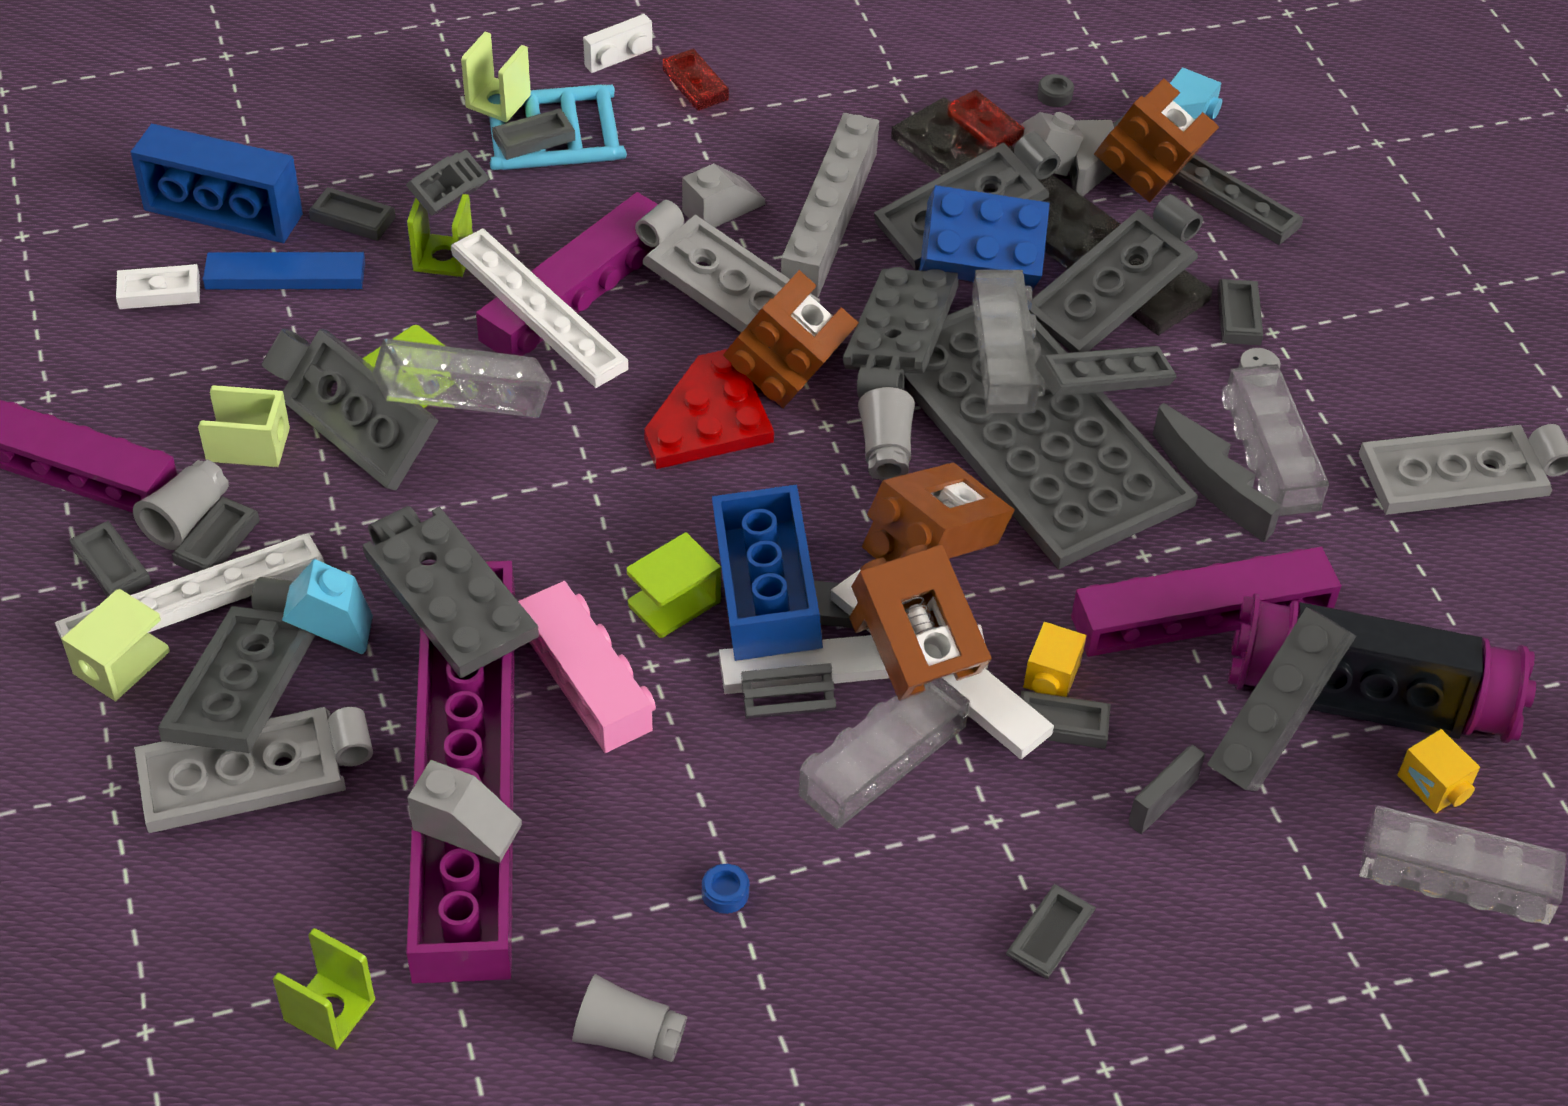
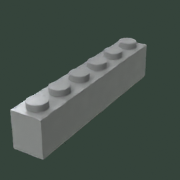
(831, 200)

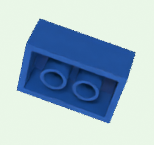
(984, 233)

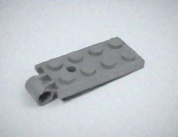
(732, 284)
(1453, 471)
(203, 783)

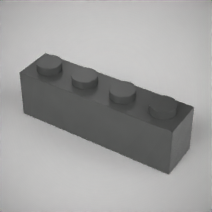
(1281, 700)

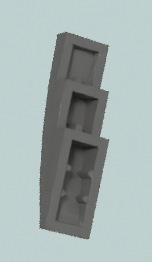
(447, 181)
(1205, 463)

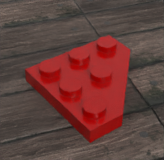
(707, 415)

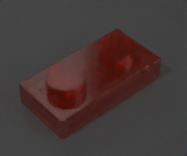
(695, 79)
(985, 120)

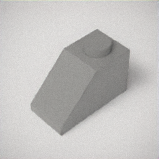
(1059, 133)
(1087, 168)
(718, 195)
(461, 812)

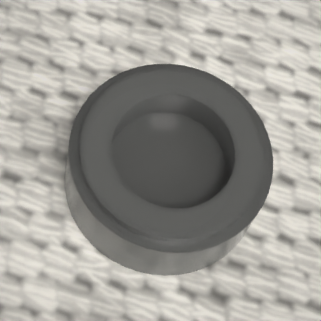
(1055, 90)

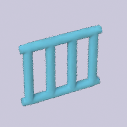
(576, 153)

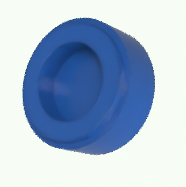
(725, 888)

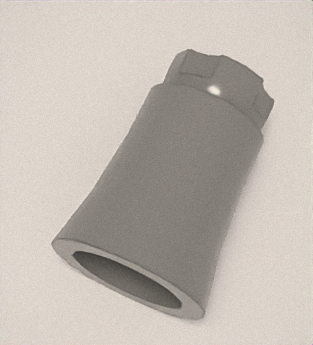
(887, 431)
(180, 504)
(627, 1022)

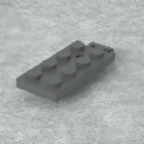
(999, 168)
(1105, 287)
(899, 326)
(358, 420)
(457, 597)
(239, 675)

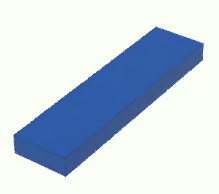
(284, 270)

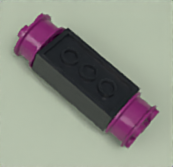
(1399, 672)

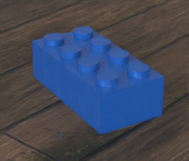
(217, 183)
(767, 573)

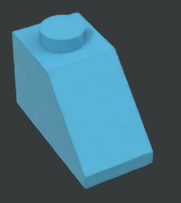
(1197, 93)
(329, 606)

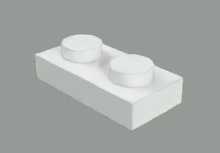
(617, 43)
(158, 286)

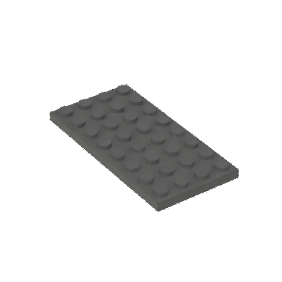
(1068, 469)

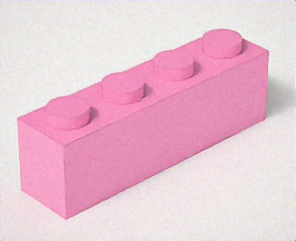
(588, 668)

